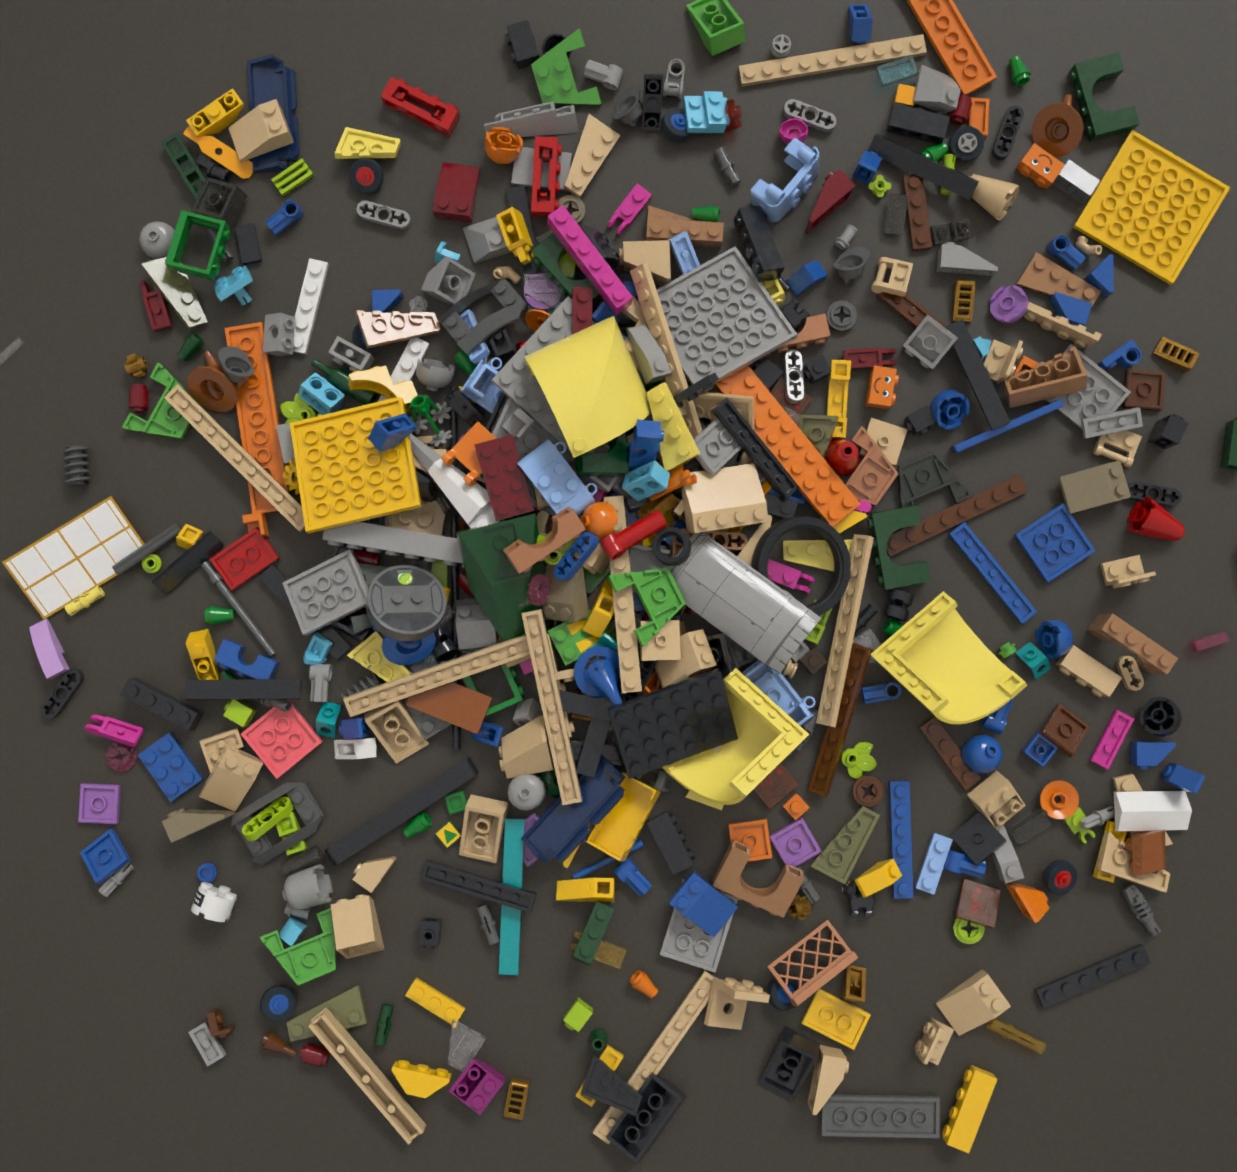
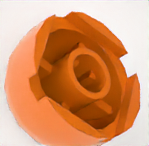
(502, 145)
(599, 519)

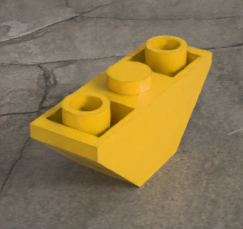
(216, 115)
(601, 611)
(419, 1079)

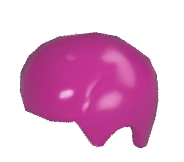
(793, 129)

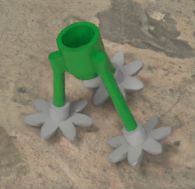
(421, 405)

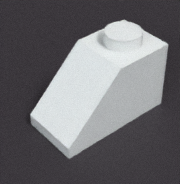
(355, 748)

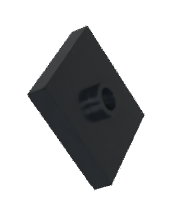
(978, 838)

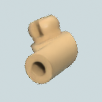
(1082, 245)
(507, 272)

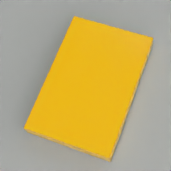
(835, 1018)

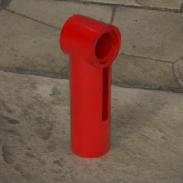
(618, 543)

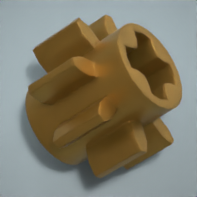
(136, 365)
(800, 908)

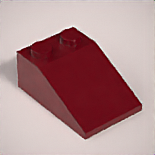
(456, 192)
(835, 192)

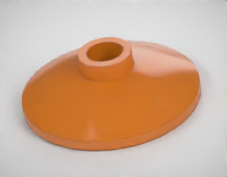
(535, 318)
(1068, 799)

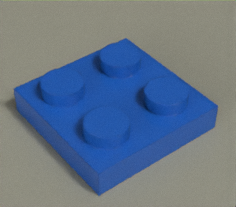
(105, 856)

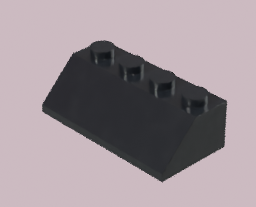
(638, 1133)

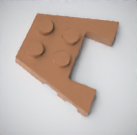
(873, 473)

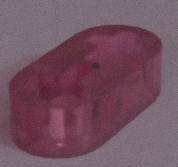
(1209, 641)

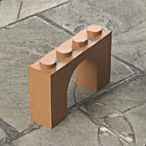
(1150, 655)
(774, 899)

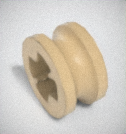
(790, 669)

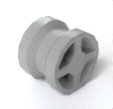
(783, 43)

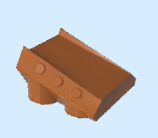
(1147, 852)

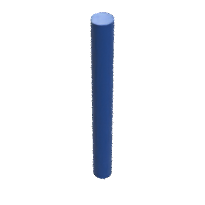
(603, 862)

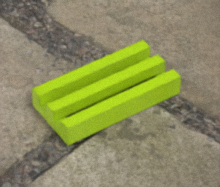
(287, 172)

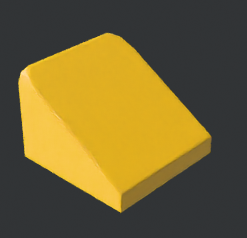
(188, 536)

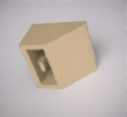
(996, 799)

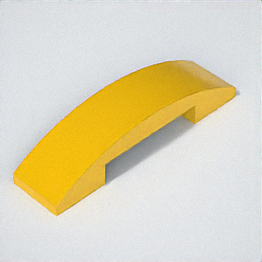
(838, 394)

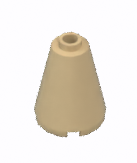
(994, 195)

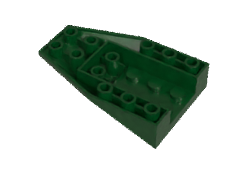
(492, 577)

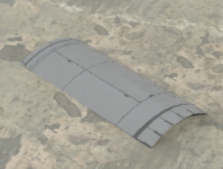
(742, 602)

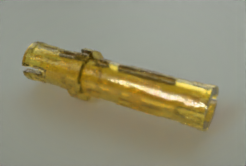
(1035, 1044)

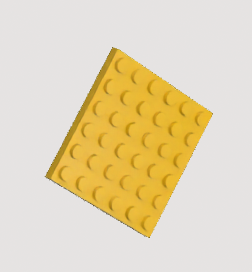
(1151, 207)
(345, 475)

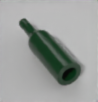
(339, 378)

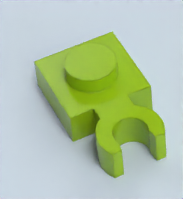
(1074, 825)

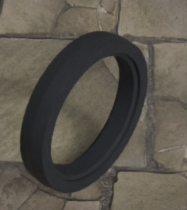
(840, 553)

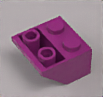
(477, 1085)

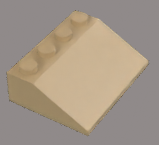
(724, 500)

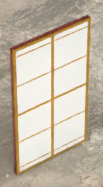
(74, 557)

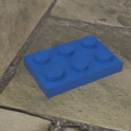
(170, 767)

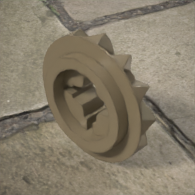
(576, 204)

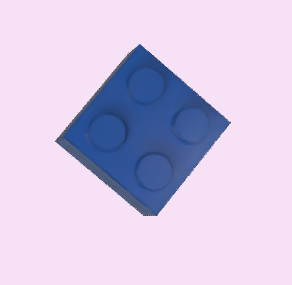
(1039, 749)

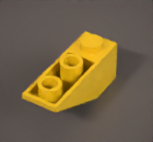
(202, 655)
(586, 890)

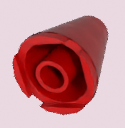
(842, 456)
(1154, 521)

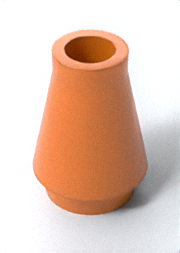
(642, 983)

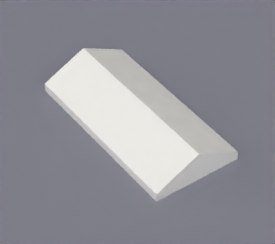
(1151, 810)

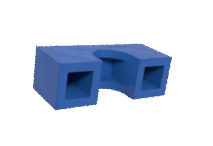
(646, 443)
(231, 656)

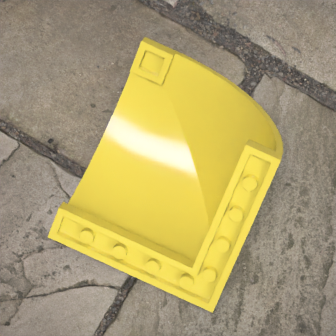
(591, 385)
(947, 665)
(763, 742)

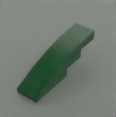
(184, 163)

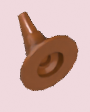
(1058, 128)
(212, 387)

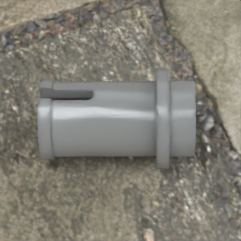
(843, 241)
(295, 912)

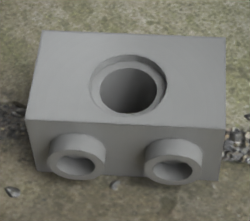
(279, 334)

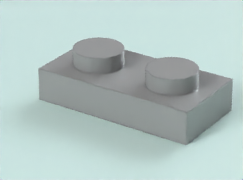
(208, 1046)

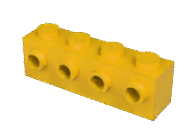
(969, 1108)

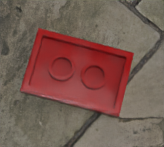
(244, 558)

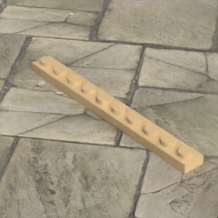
(831, 60)
(661, 333)
(237, 456)
(625, 613)
(844, 632)
(437, 675)
(552, 707)
(663, 1046)

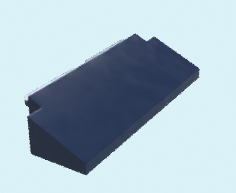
(267, 82)
(566, 826)

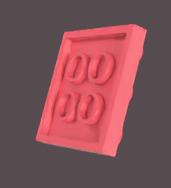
(281, 739)

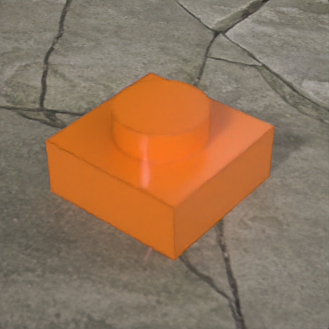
(795, 806)

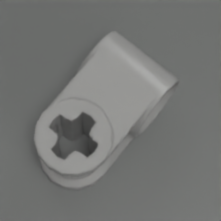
(674, 82)

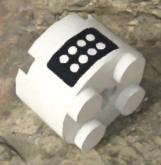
(214, 902)

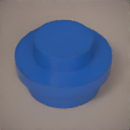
(207, 872)

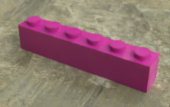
(589, 260)

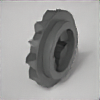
(847, 309)

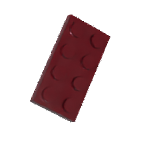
(503, 477)

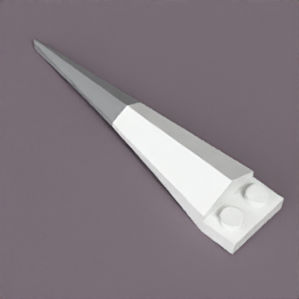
(470, 502)

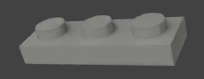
(1111, 422)

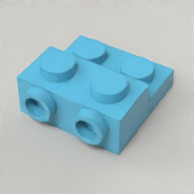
(706, 113)

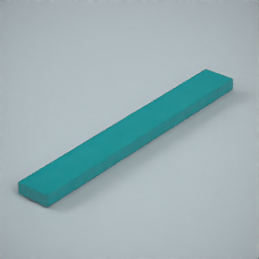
(510, 916)

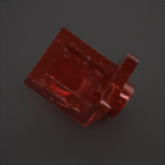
(734, 114)

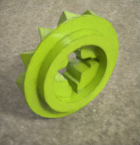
(961, 934)

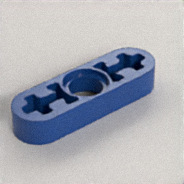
(584, 554)

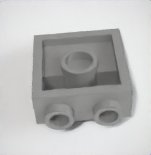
(929, 342)

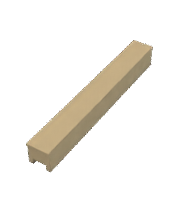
(367, 1075)

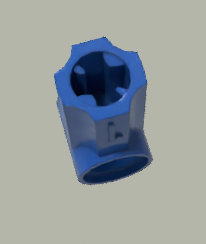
(283, 218)
(1067, 253)
(879, 692)
(997, 720)
(959, 863)
(629, 874)

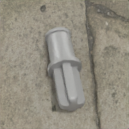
(1097, 818)
(114, 880)

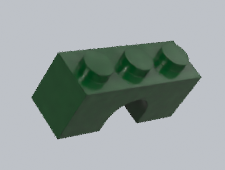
(592, 934)

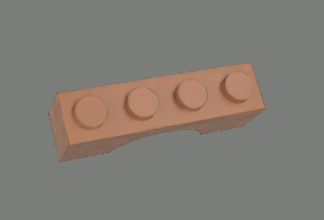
(814, 331)
(565, 527)

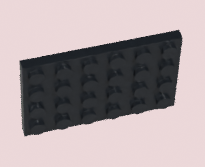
(673, 723)

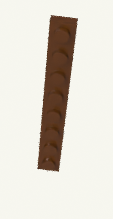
(955, 515)
(835, 736)

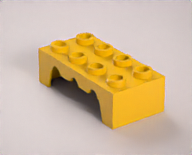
(624, 822)

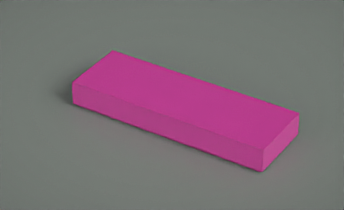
(1111, 739)

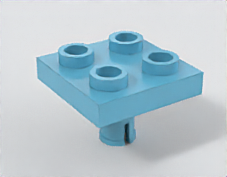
(234, 284)

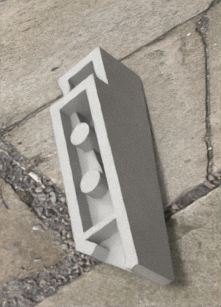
(537, 120)

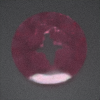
(540, 596)
(127, 761)

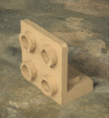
(1001, 360)
(1124, 572)
(933, 1041)

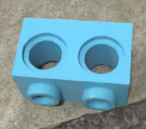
(321, 394)
(646, 481)

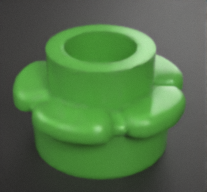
(1007, 649)

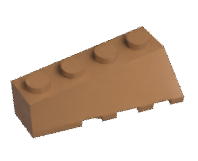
(665, 225)
(1047, 380)

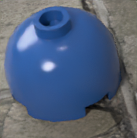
(949, 408)
(1054, 638)
(982, 754)

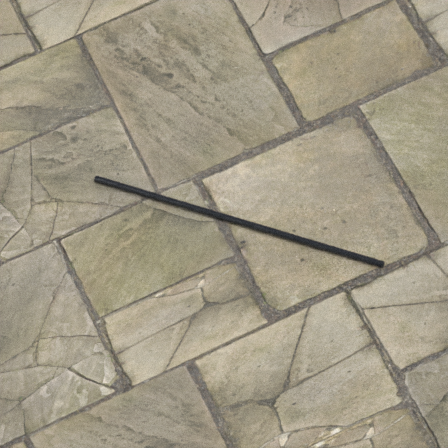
(454, 569)

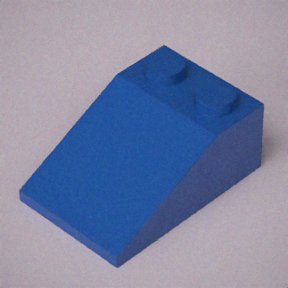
(702, 903)

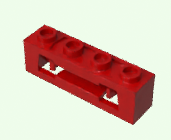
(446, 114)
(547, 146)

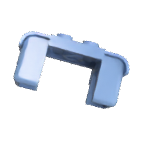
(776, 202)
(479, 385)
(556, 479)
(779, 691)

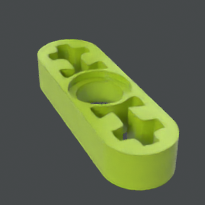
(254, 823)

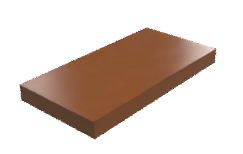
(454, 705)

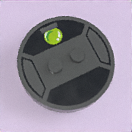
(406, 603)

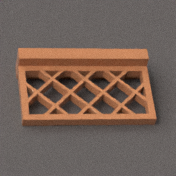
(822, 977)

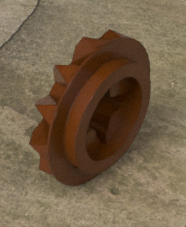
(876, 788)

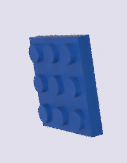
(1054, 543)

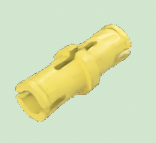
(84, 600)

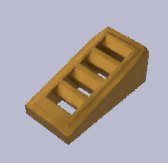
(970, 285)
(1179, 363)
(663, 504)
(520, 1083)

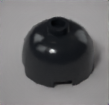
(1160, 717)

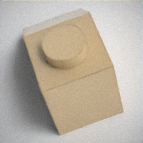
(372, 872)

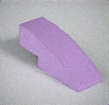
(48, 649)

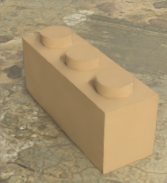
(1088, 672)

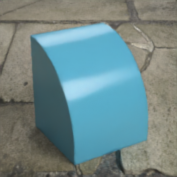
(292, 930)

